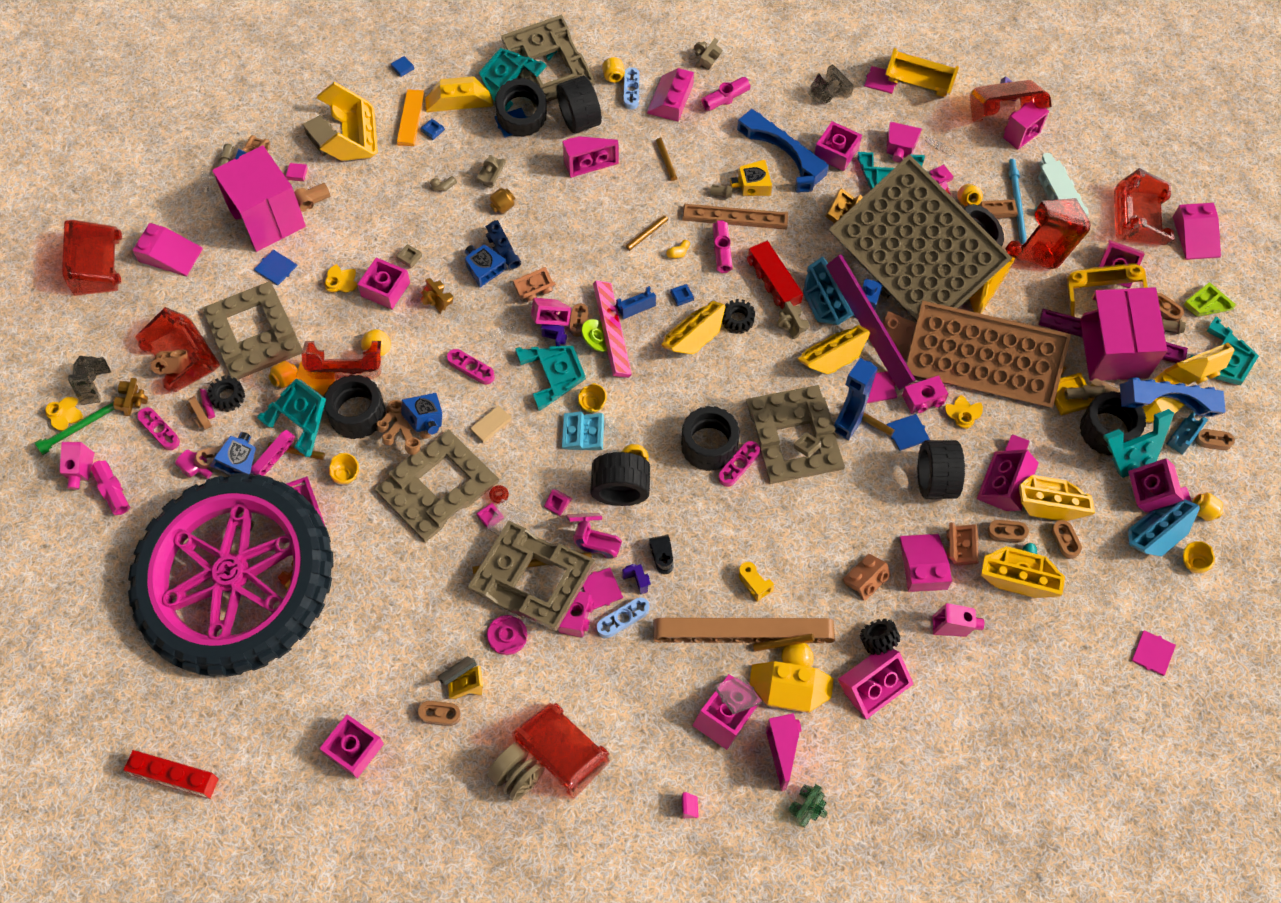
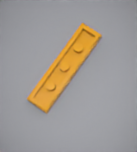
(410, 118)

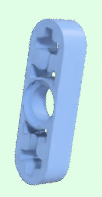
(631, 83)
(625, 609)

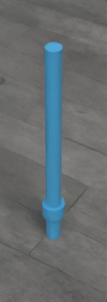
(1014, 176)

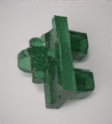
(812, 807)

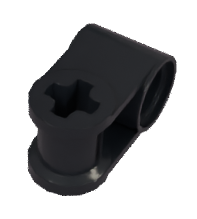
(662, 552)

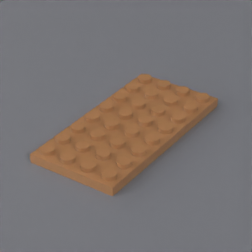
(988, 353)

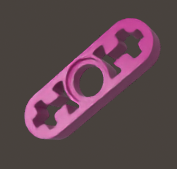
(467, 359)
(157, 420)
(273, 453)
(740, 455)

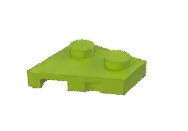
(1209, 301)

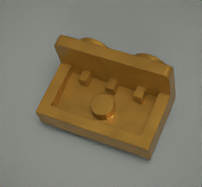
(841, 205)

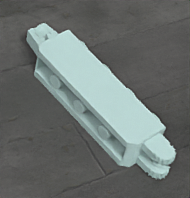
(1056, 181)

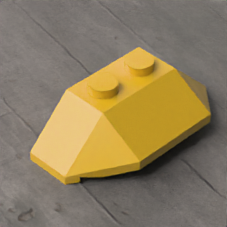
(458, 94)
(982, 297)
(695, 329)
(835, 350)
(1202, 366)
(1162, 403)
(1054, 499)
(1023, 573)
(791, 685)

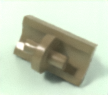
(701, 49)
(491, 171)
(790, 320)

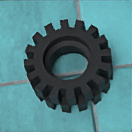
(742, 308)
(220, 386)
(880, 636)

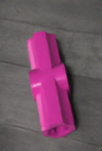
(725, 93)
(722, 246)
(110, 487)

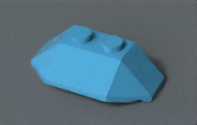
(824, 295)
(1163, 528)

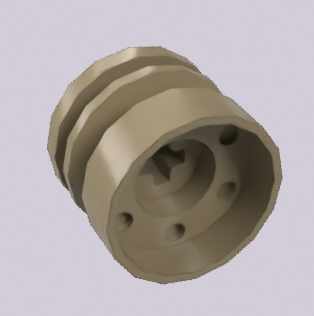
(516, 771)

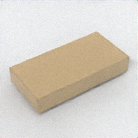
(491, 424)

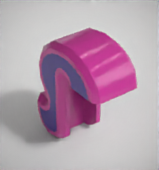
(596, 541)

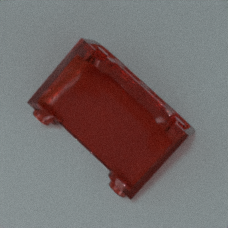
(986, 99)
(1139, 209)
(1058, 233)
(90, 257)
(173, 332)
(320, 368)
(562, 748)

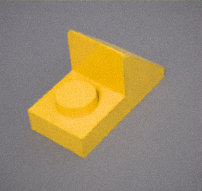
(466, 683)

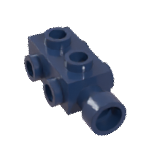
(502, 244)

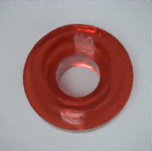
(499, 488)

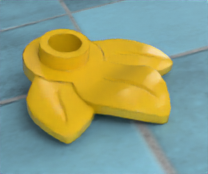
(343, 279)
(963, 409)
(66, 413)

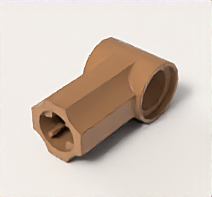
(307, 198)

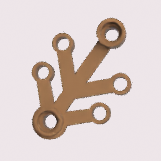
(393, 409)

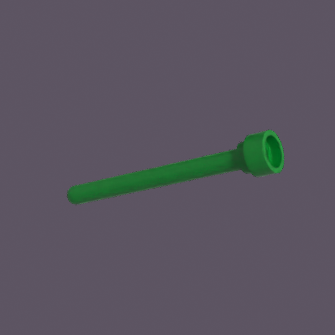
(45, 444)

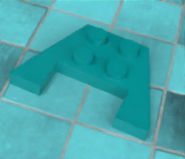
(507, 66)
(876, 174)
(1242, 357)
(560, 367)
(301, 406)
(1140, 450)

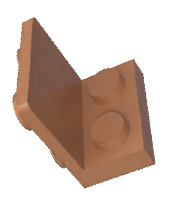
(901, 332)

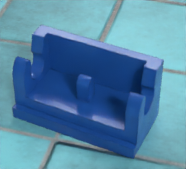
(636, 304)

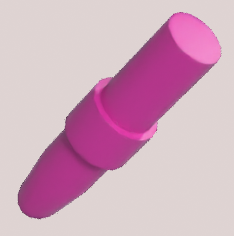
(207, 404)

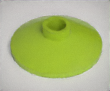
(593, 335)

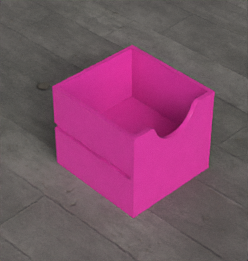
(260, 196)
(1123, 334)

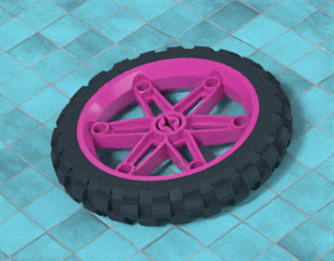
(287, 624)

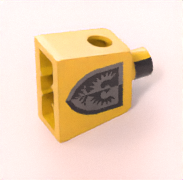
(753, 179)

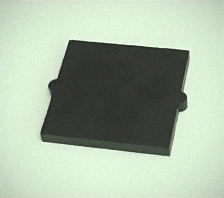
(457, 670)

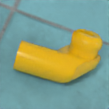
(679, 251)

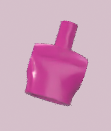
(186, 464)

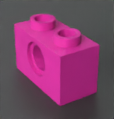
(930, 387)
(579, 624)

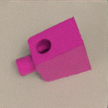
(901, 140)
(546, 312)
(75, 463)
(956, 621)

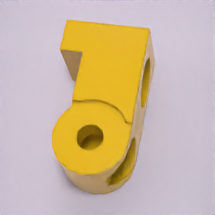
(754, 582)

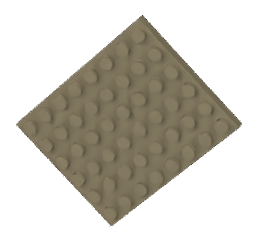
(919, 240)

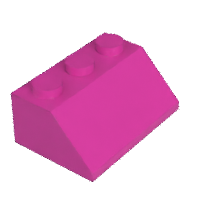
(672, 94)
(1003, 479)
(876, 682)

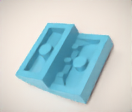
(583, 431)

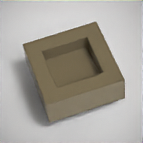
(409, 256)
(807, 445)

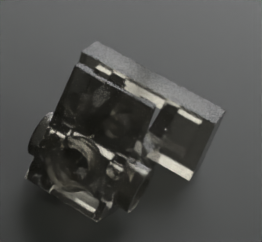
(835, 82)
(84, 373)

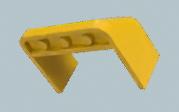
(921, 72)
(358, 124)
(1103, 276)

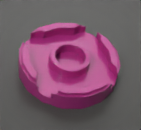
(511, 639)

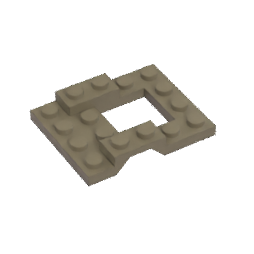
(544, 39)
(262, 349)
(791, 410)
(417, 503)
(509, 560)

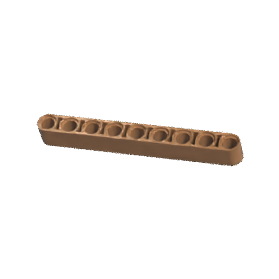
(740, 629)

